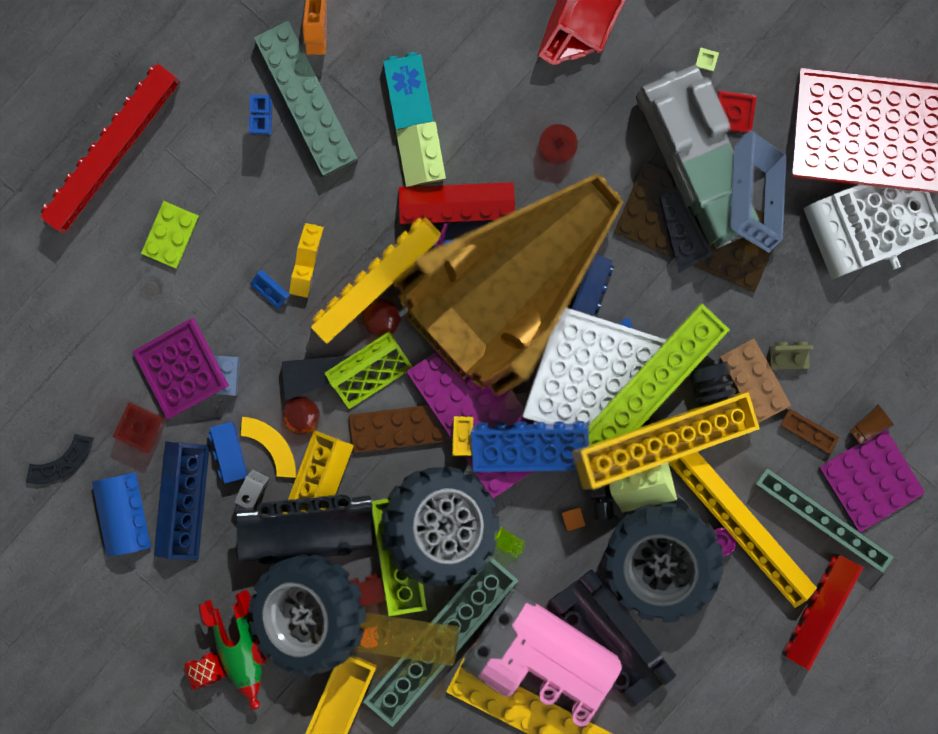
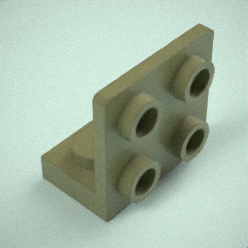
(790, 357)

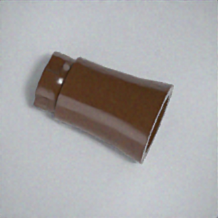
(871, 425)

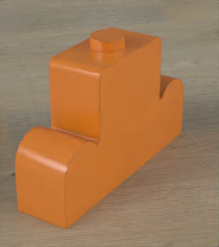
(315, 27)

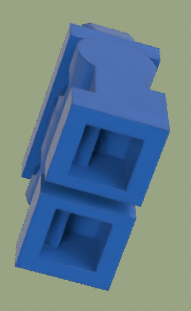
(261, 121)

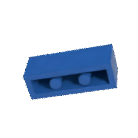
(228, 452)

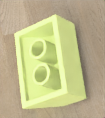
(420, 154)
(644, 488)

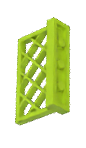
(362, 361)

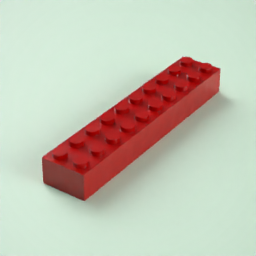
(110, 148)

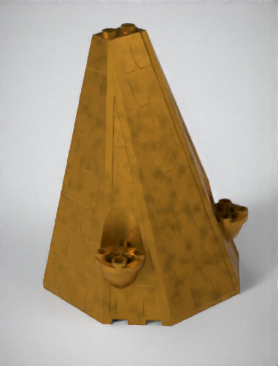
(504, 287)

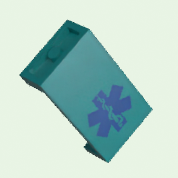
(408, 90)

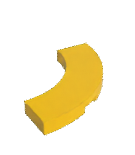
(273, 442)

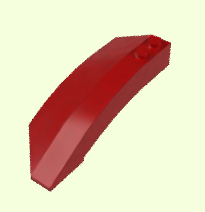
(578, 29)

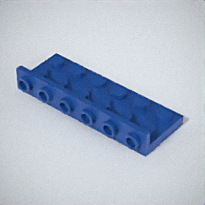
(527, 446)

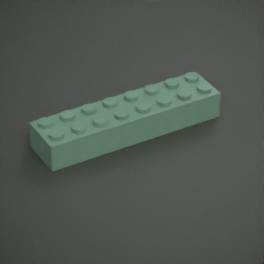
(305, 98)

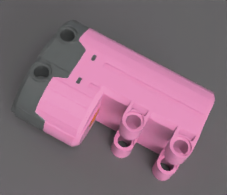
(533, 639)

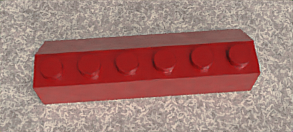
(456, 203)
(822, 611)

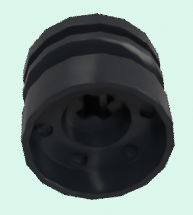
(712, 382)

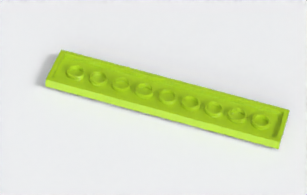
(659, 375)

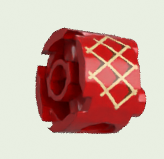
(204, 672)

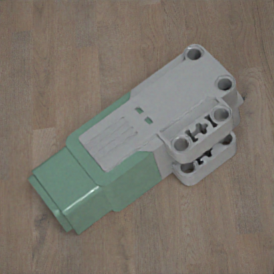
(695, 146)

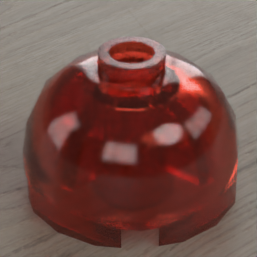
(381, 317)
(301, 415)

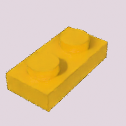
(462, 436)

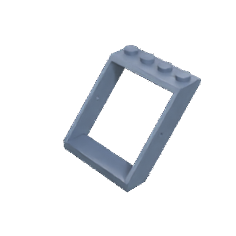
(757, 151)

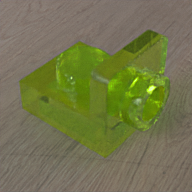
(509, 542)

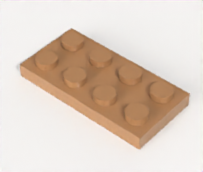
(754, 375)

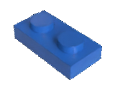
(269, 289)

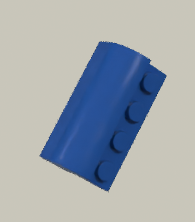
(121, 514)

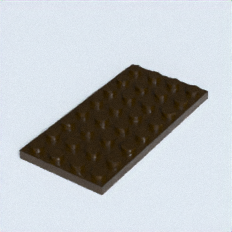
(645, 223)

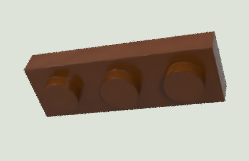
(809, 431)

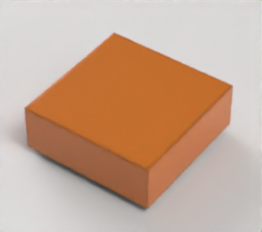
(573, 519)

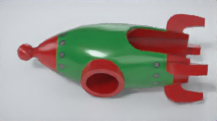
(240, 659)

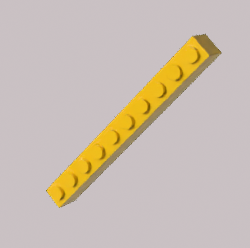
(744, 527)

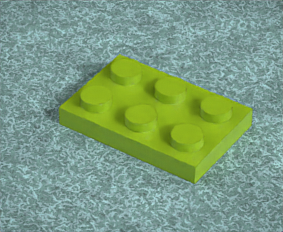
(170, 234)

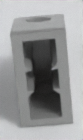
(253, 487)

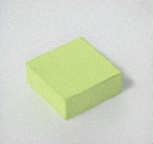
(707, 59)

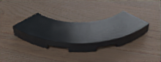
(64, 465)

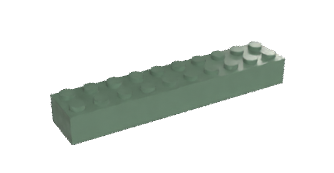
(465, 610)

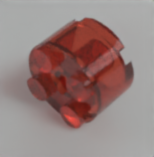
(567, 138)

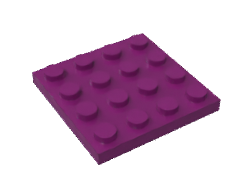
(180, 368)
(872, 480)

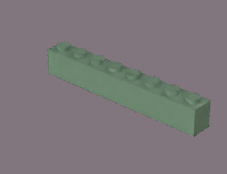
(823, 520)

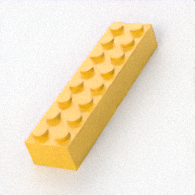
(375, 280)

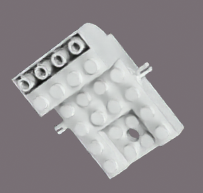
(870, 226)

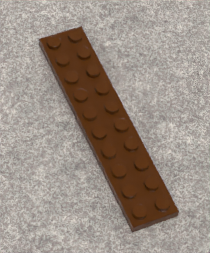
(400, 427)

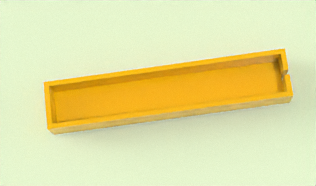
(342, 697)

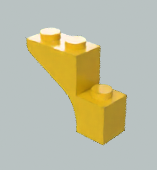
(305, 260)

